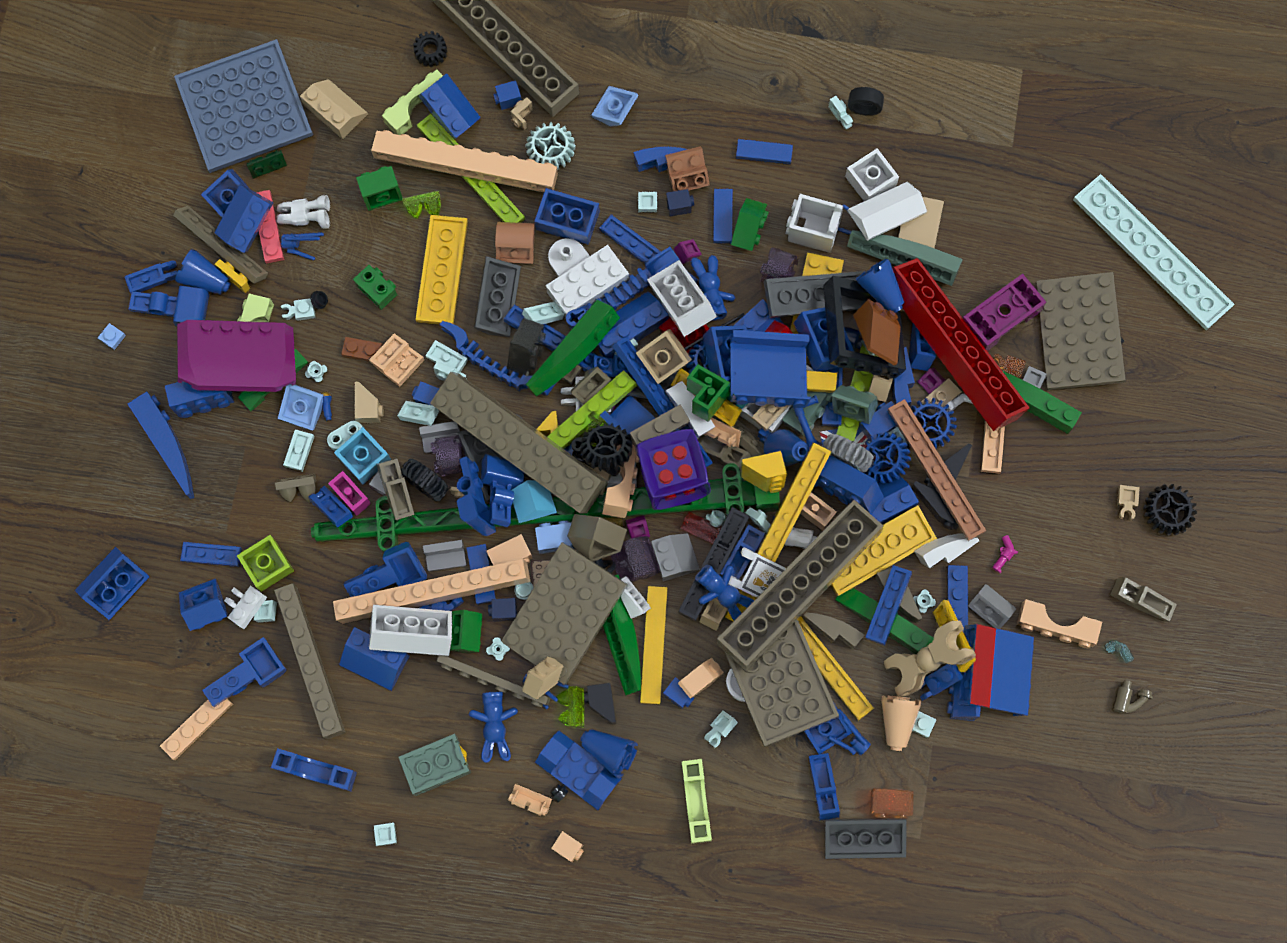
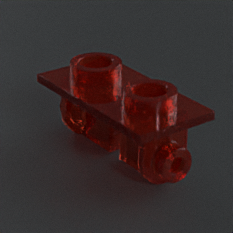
(700, 527)

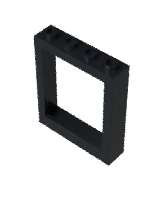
(838, 354)

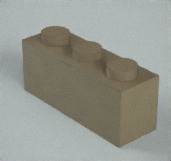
(665, 423)

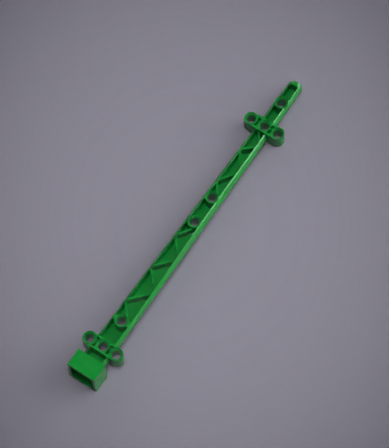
(450, 519)

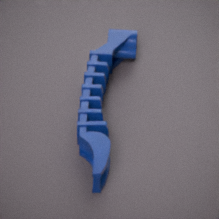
(631, 287)
(462, 342)

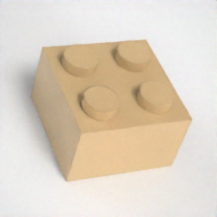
(663, 356)

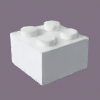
(871, 175)

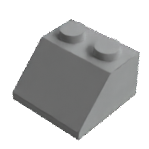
(674, 556)

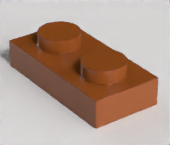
(359, 349)

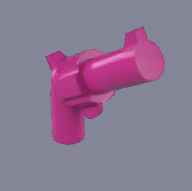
(1006, 554)

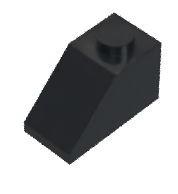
(601, 701)

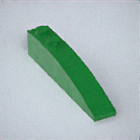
(575, 346)
(1045, 405)
(901, 631)
(624, 647)

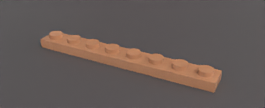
(936, 470)

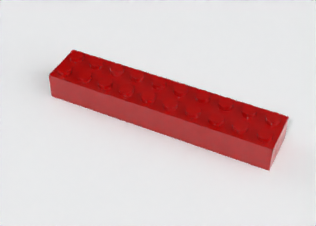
(958, 346)

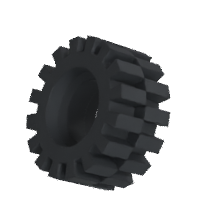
(432, 58)

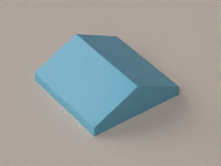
(532, 501)

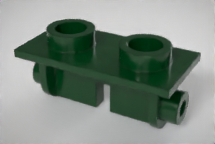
(266, 165)

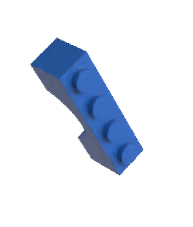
(314, 770)

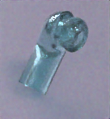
(1114, 645)

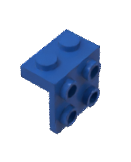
(628, 415)

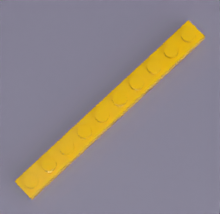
(790, 508)

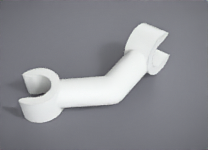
(957, 401)

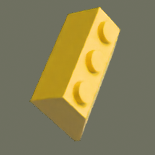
(765, 471)

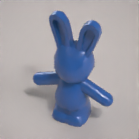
(710, 284)
(718, 586)
(494, 729)

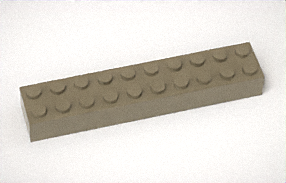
(513, 52)
(519, 442)
(799, 585)

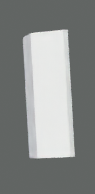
(888, 210)

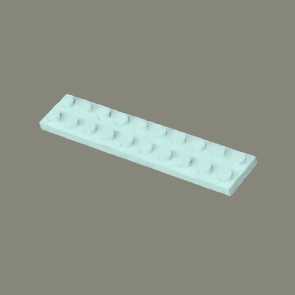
(1153, 252)

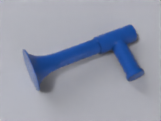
(804, 424)

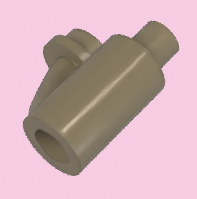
(1124, 695)

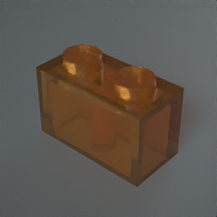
(891, 802)

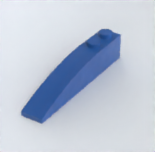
(163, 437)

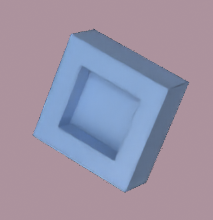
(111, 336)

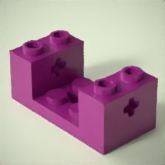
(990, 324)

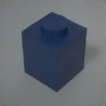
(679, 202)
(503, 609)

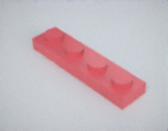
(270, 234)

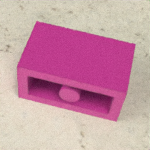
(349, 493)

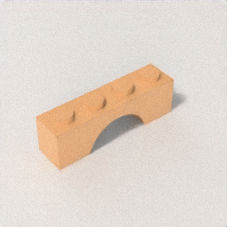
(617, 498)
(1034, 617)

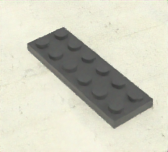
(803, 293)

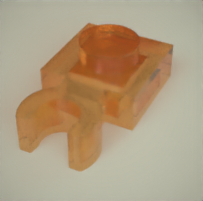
(1011, 365)

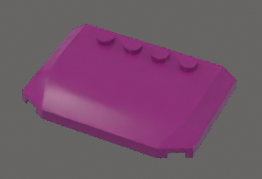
(235, 355)

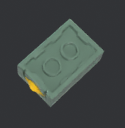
(435, 764)

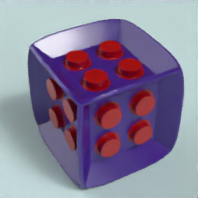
(673, 469)

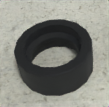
(865, 101)

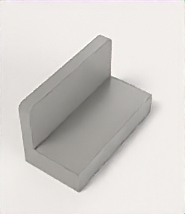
(431, 432)
(445, 555)
(992, 607)

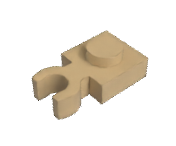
(1127, 497)

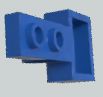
(188, 305)
(502, 478)
(472, 505)
(400, 567)
(258, 664)

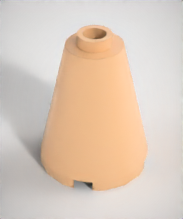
(899, 720)

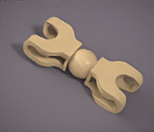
(941, 651)

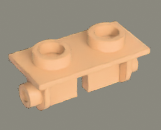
(725, 433)
(524, 797)

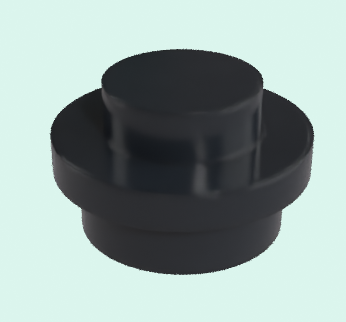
(319, 299)
(558, 792)

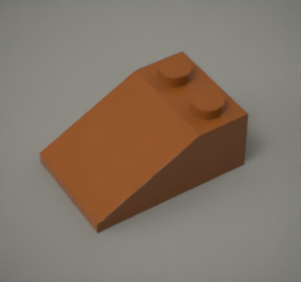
(879, 330)

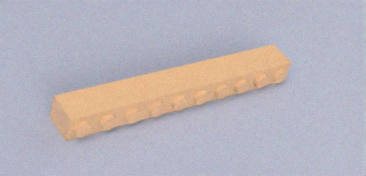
(464, 161)
(434, 590)

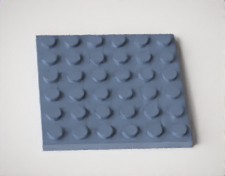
(243, 106)

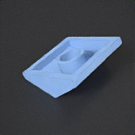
(614, 106)
(301, 406)

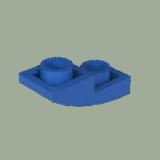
(610, 366)

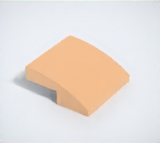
(396, 360)

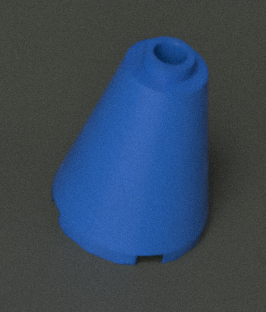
(202, 274)
(882, 285)
(792, 447)
(610, 750)

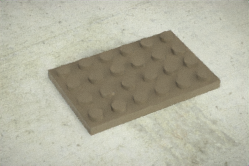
(1081, 331)
(564, 611)
(785, 689)

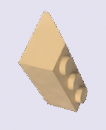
(333, 107)

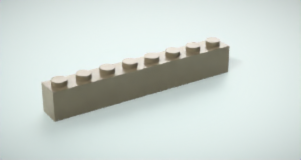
(310, 661)

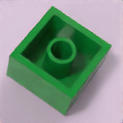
(379, 188)

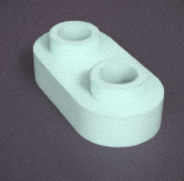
(343, 433)

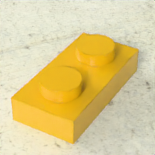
(237, 279)

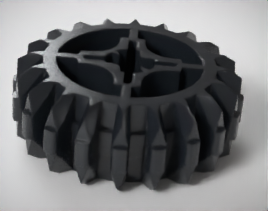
(605, 453)
(424, 479)
(1168, 494)

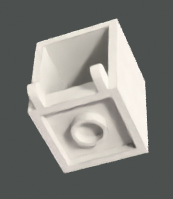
(820, 223)

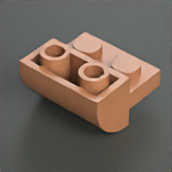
(687, 169)
(515, 242)

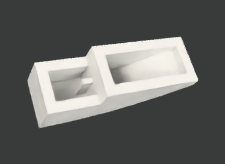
(680, 395)
(944, 548)

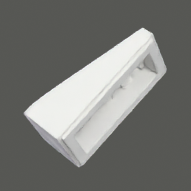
(633, 600)

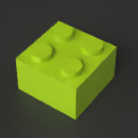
(265, 563)

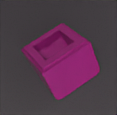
(687, 250)
(931, 380)
(637, 527)

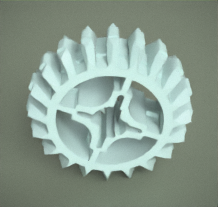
(537, 140)

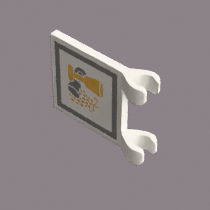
(759, 574)

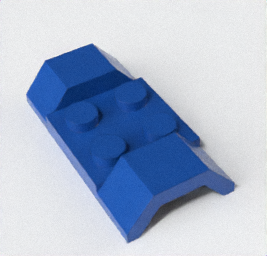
(577, 770)

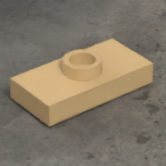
(945, 392)

